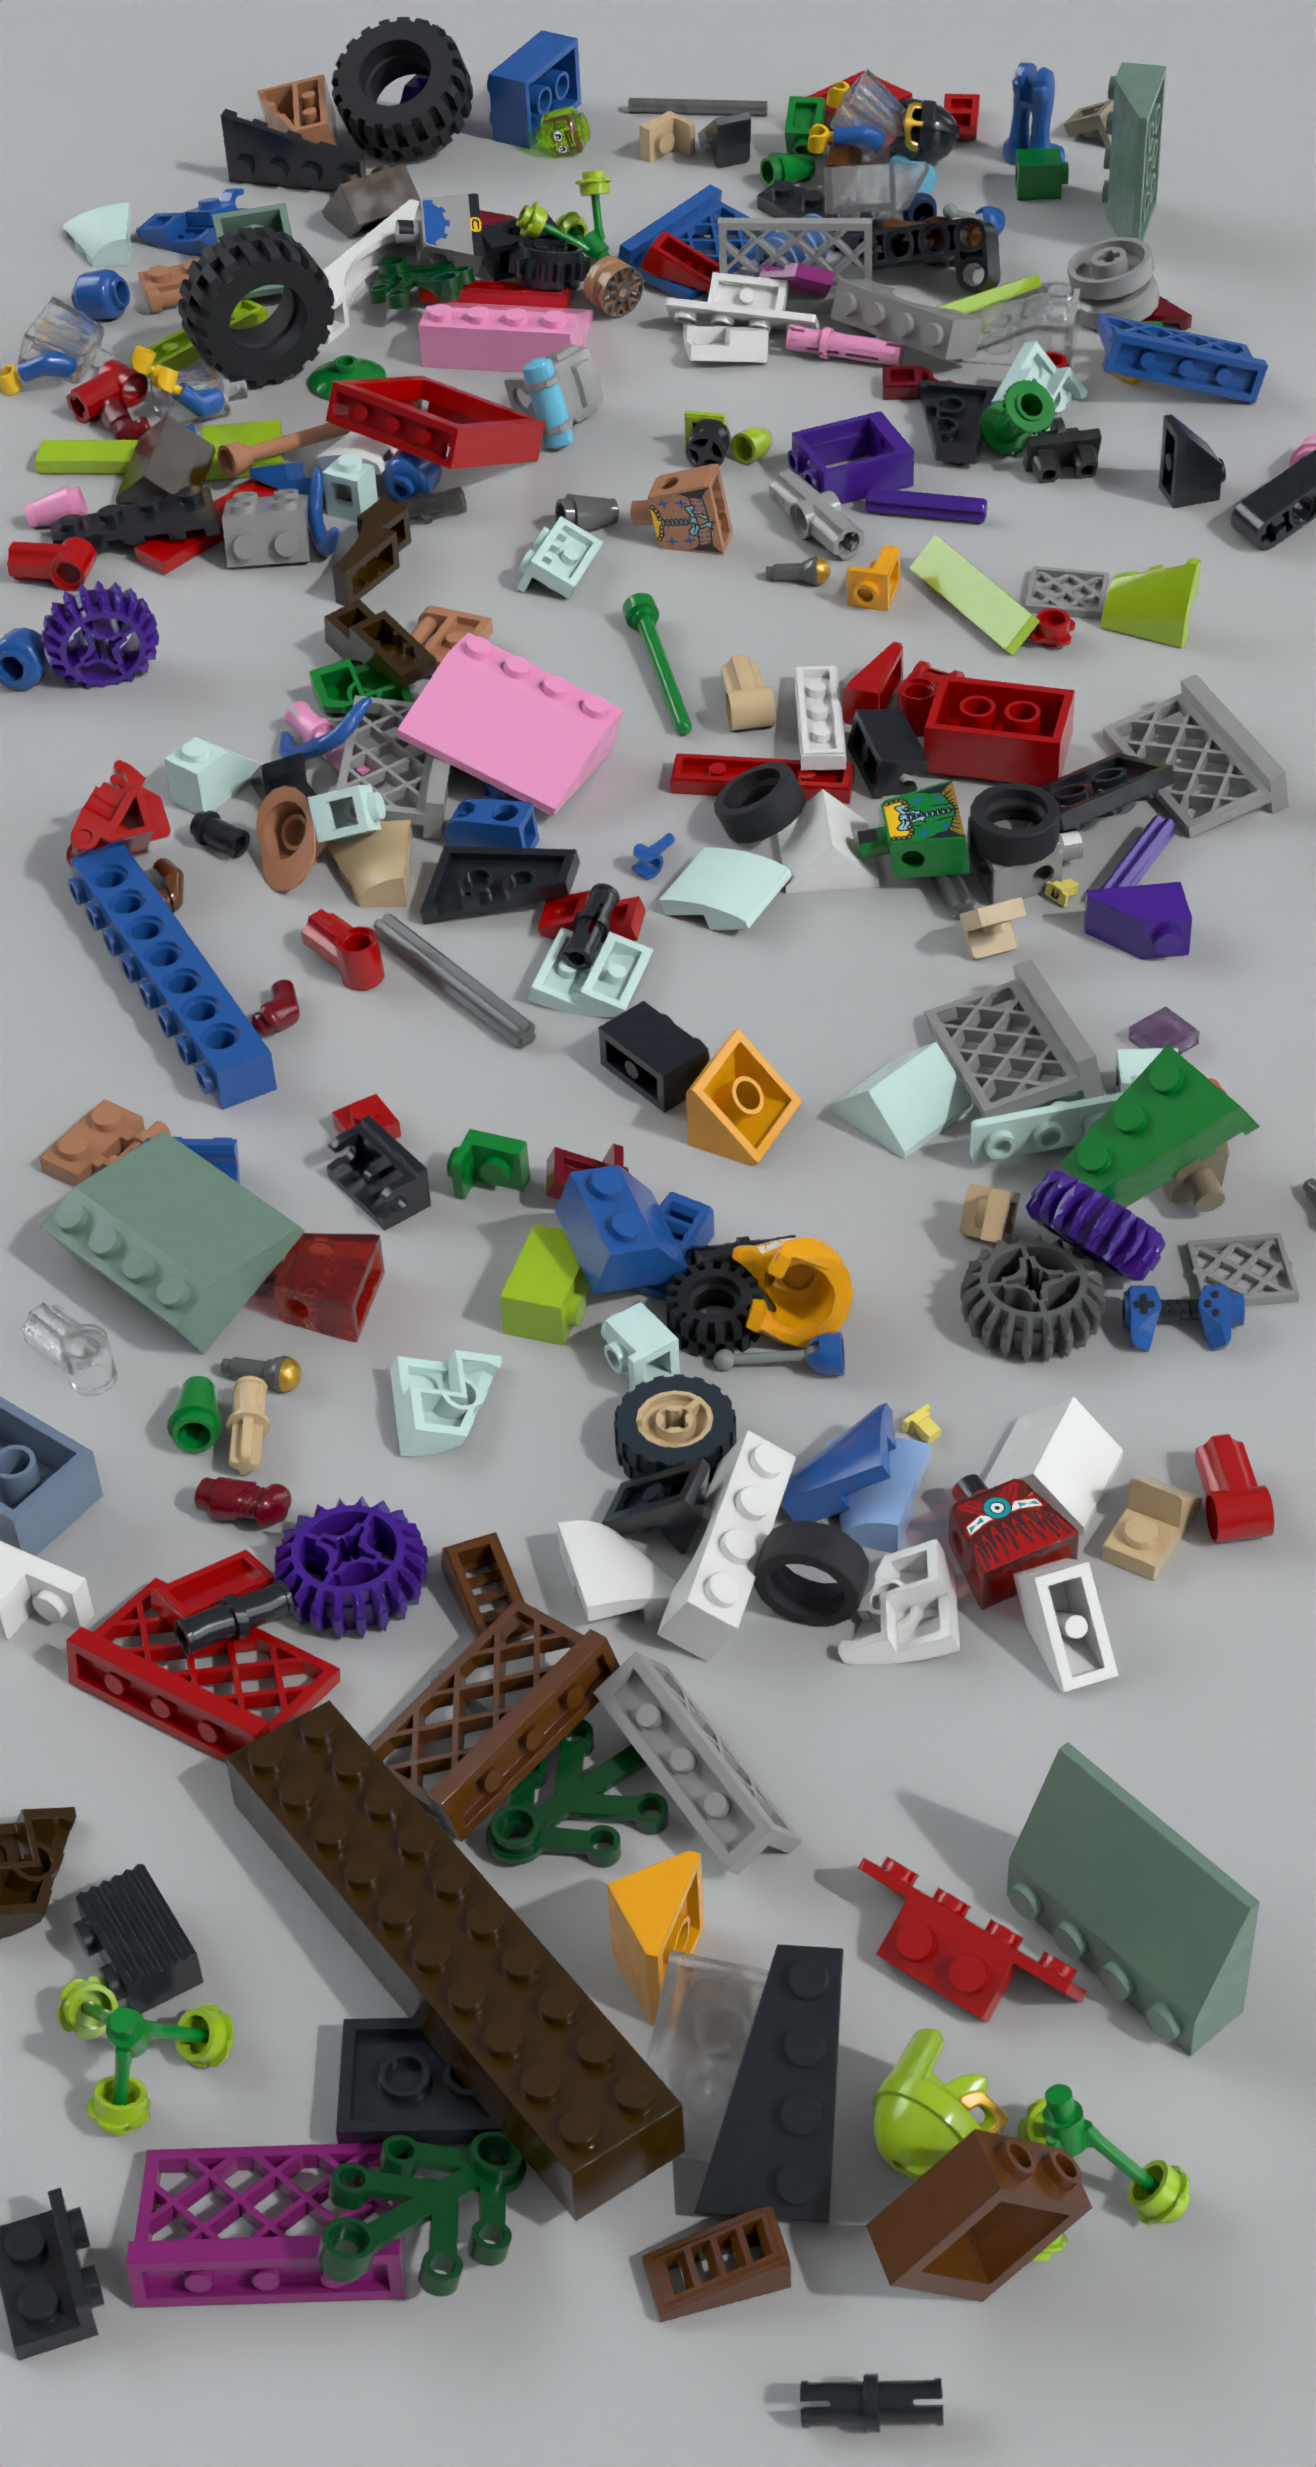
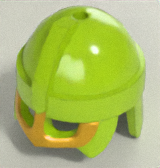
(921, 2116)

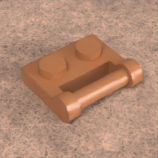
(162, 285)
(448, 629)

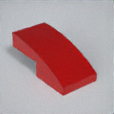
(965, 112)
(560, 912)

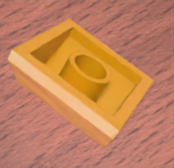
(738, 1103)
(649, 1917)

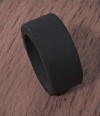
(759, 802)
(1014, 846)
(818, 1547)

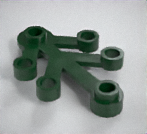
(440, 278)
(574, 1798)
(485, 2166)

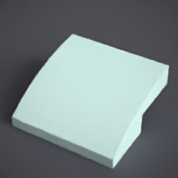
(726, 888)
(592, 992)

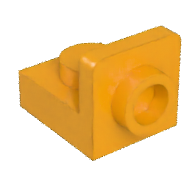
(875, 585)

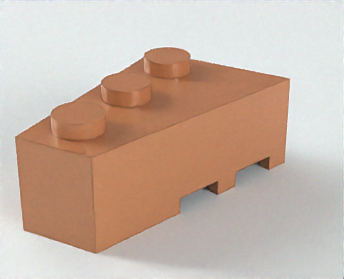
(301, 108)

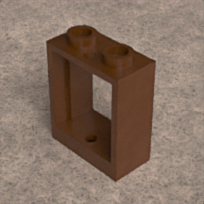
(978, 2216)

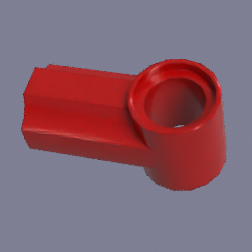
(112, 381)
(62, 563)
(347, 948)
(1233, 1499)

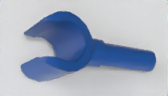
(650, 858)

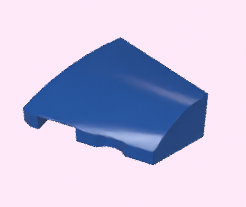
(844, 1466)

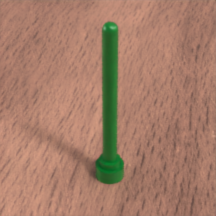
(642, 615)

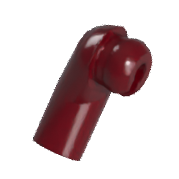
(278, 1013)

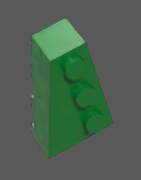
(1156, 1129)

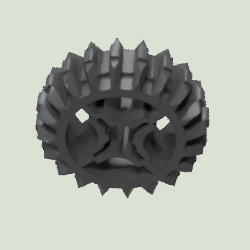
(1032, 1298)

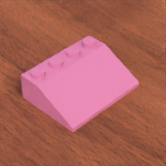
(497, 335)
(511, 724)

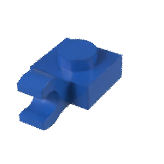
(206, 207)

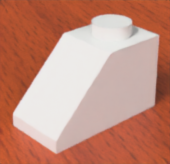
(1066, 1622)

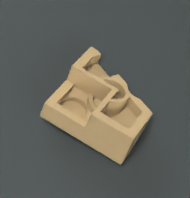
(376, 864)

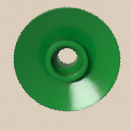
(340, 369)

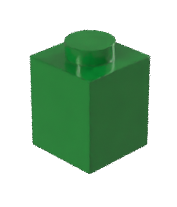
(1040, 173)

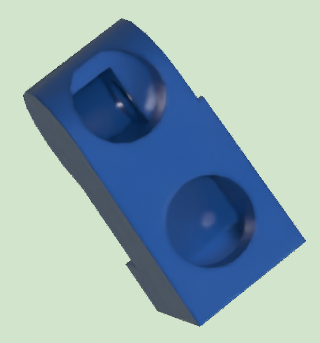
(493, 824)

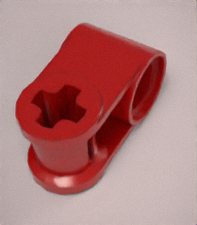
(918, 692)

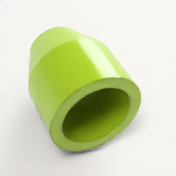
(751, 444)

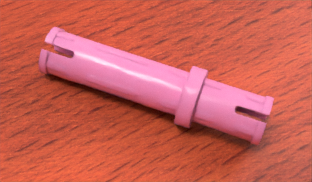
(835, 344)
(311, 726)

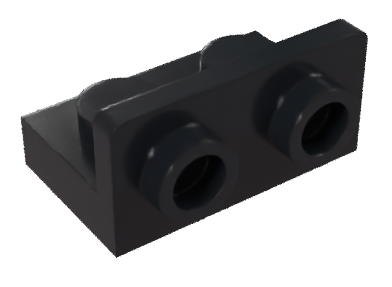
(43, 2280)

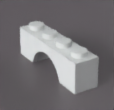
(719, 1579)

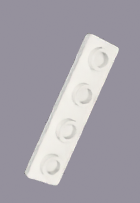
(742, 302)

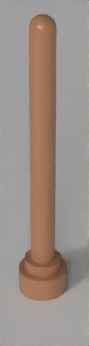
(238, 458)

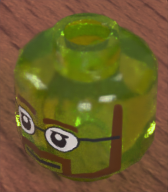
(563, 132)

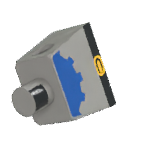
(445, 231)

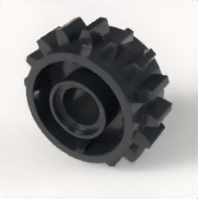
(548, 264)

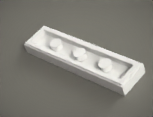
(819, 718)

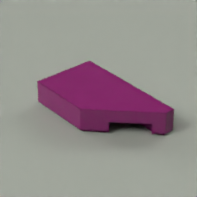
(801, 277)

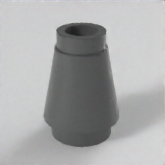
(587, 511)

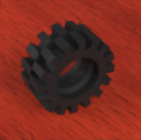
(707, 1289)

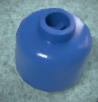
(101, 294)
(410, 474)
(22, 659)

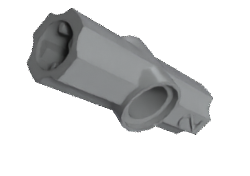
(816, 514)

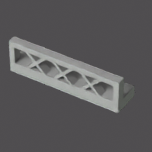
(694, 1763)

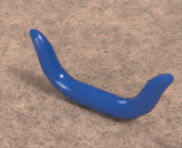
(323, 540)
(328, 741)

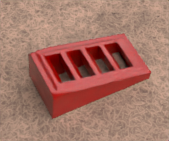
(679, 262)
(875, 683)

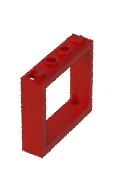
(470, 425)

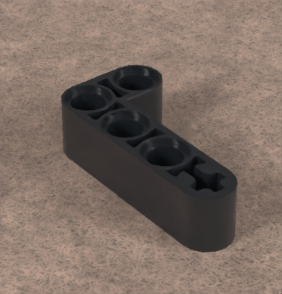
(956, 247)
(1279, 506)

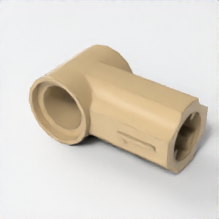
(746, 698)

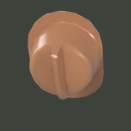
(287, 838)

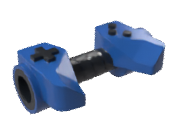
(1215, 1309)

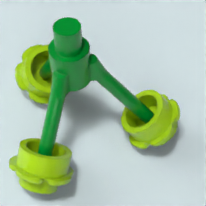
(572, 226)
(122, 2100)
(1156, 2189)

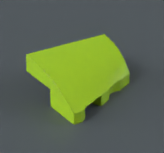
(1153, 603)

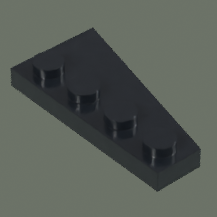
(284, 159)
(789, 201)
(135, 523)
(783, 2101)

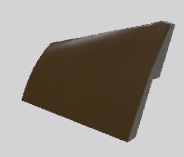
(29, 1864)

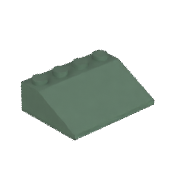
(1134, 147)
(174, 1236)
(1134, 1903)

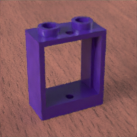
(847, 439)

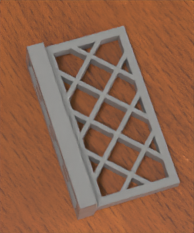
(798, 300)
(1226, 743)
(432, 772)
(1047, 1030)

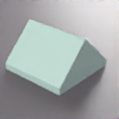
(906, 1101)

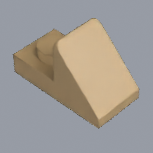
(1150, 1526)

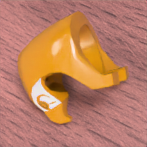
(804, 1286)

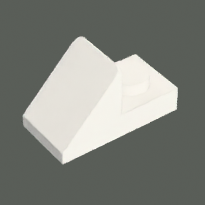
(38, 1585)

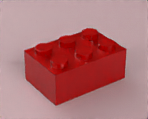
(998, 730)

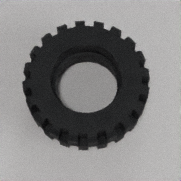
(386, 55)
(230, 273)

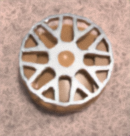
(610, 286)

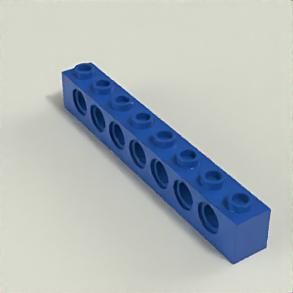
(172, 976)

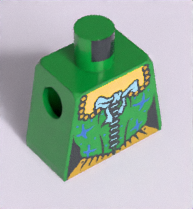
(920, 834)

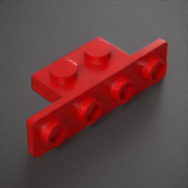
(953, 1953)

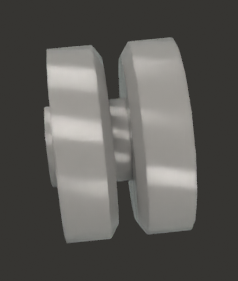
(1114, 280)

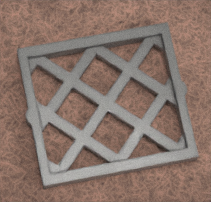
(1063, 575)
(1242, 1244)

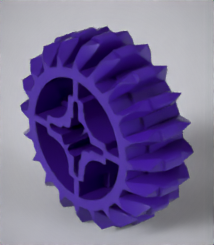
(108, 616)
(1096, 1225)
(346, 1552)

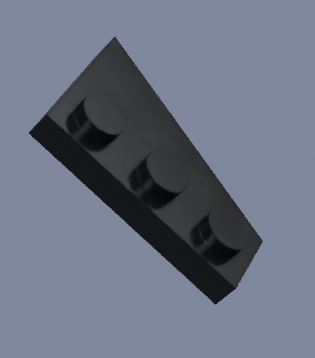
(954, 418)
(495, 879)

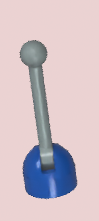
(987, 213)
(823, 1354)

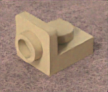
(666, 134)
(990, 928)
(989, 1213)

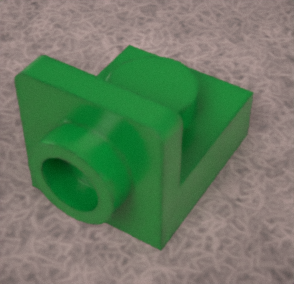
(801, 116)
(489, 1160)

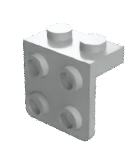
(266, 528)

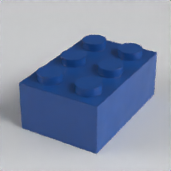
(530, 83)

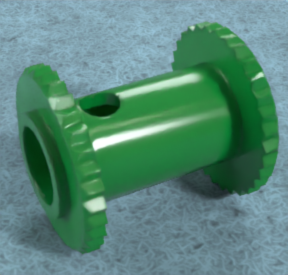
(1024, 412)

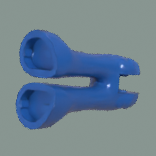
(1032, 94)

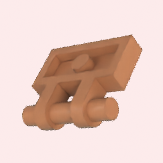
(97, 1142)

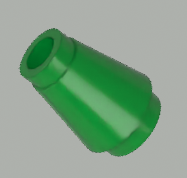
(786, 167)
(195, 1416)

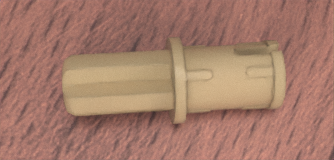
(247, 1424)

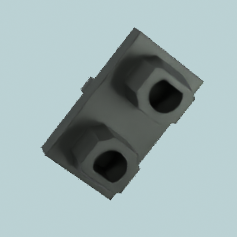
(1061, 449)

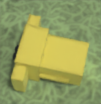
(1061, 890)
(922, 1425)

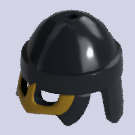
(930, 128)

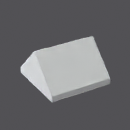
(825, 848)
(1061, 1458)

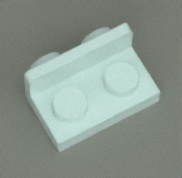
(560, 557)

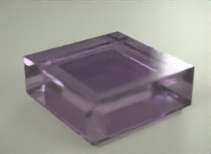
(1162, 1029)

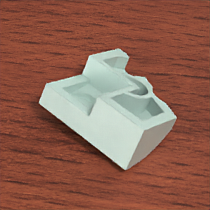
(103, 234)
(1036, 366)
(439, 1399)

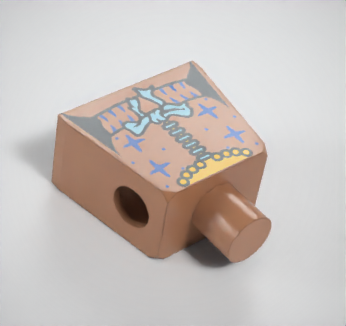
(687, 511)

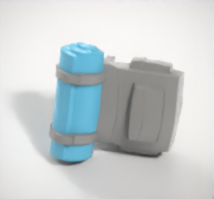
(562, 392)

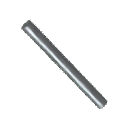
(697, 106)

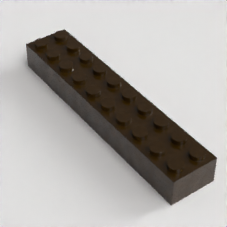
(458, 1961)

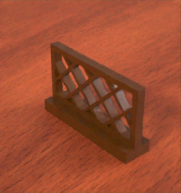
(518, 1734)

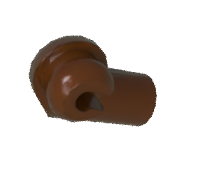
(172, 882)

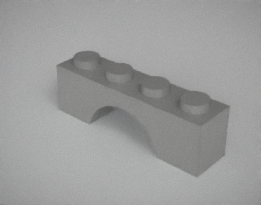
(922, 327)

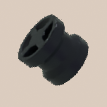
(715, 449)

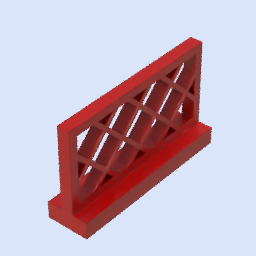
(175, 1699)

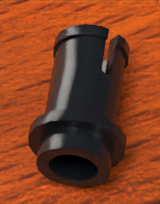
(211, 830)

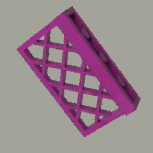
(267, 2264)

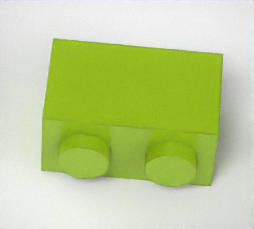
(544, 1289)

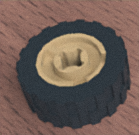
(673, 1425)

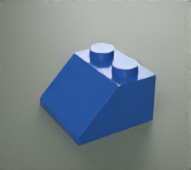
(617, 1231)

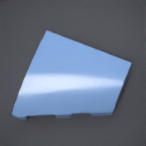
(884, 1510)

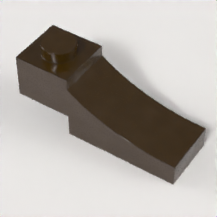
(375, 554)
(378, 642)

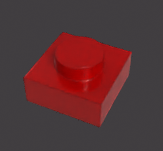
(353, 1113)

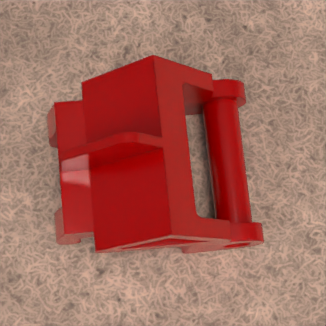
(119, 813)

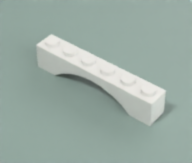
(359, 264)

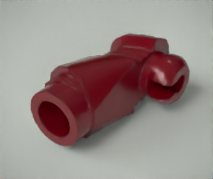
(118, 421)
(243, 1500)

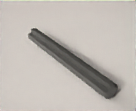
(455, 981)

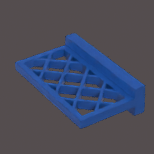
(685, 222)
(1180, 358)

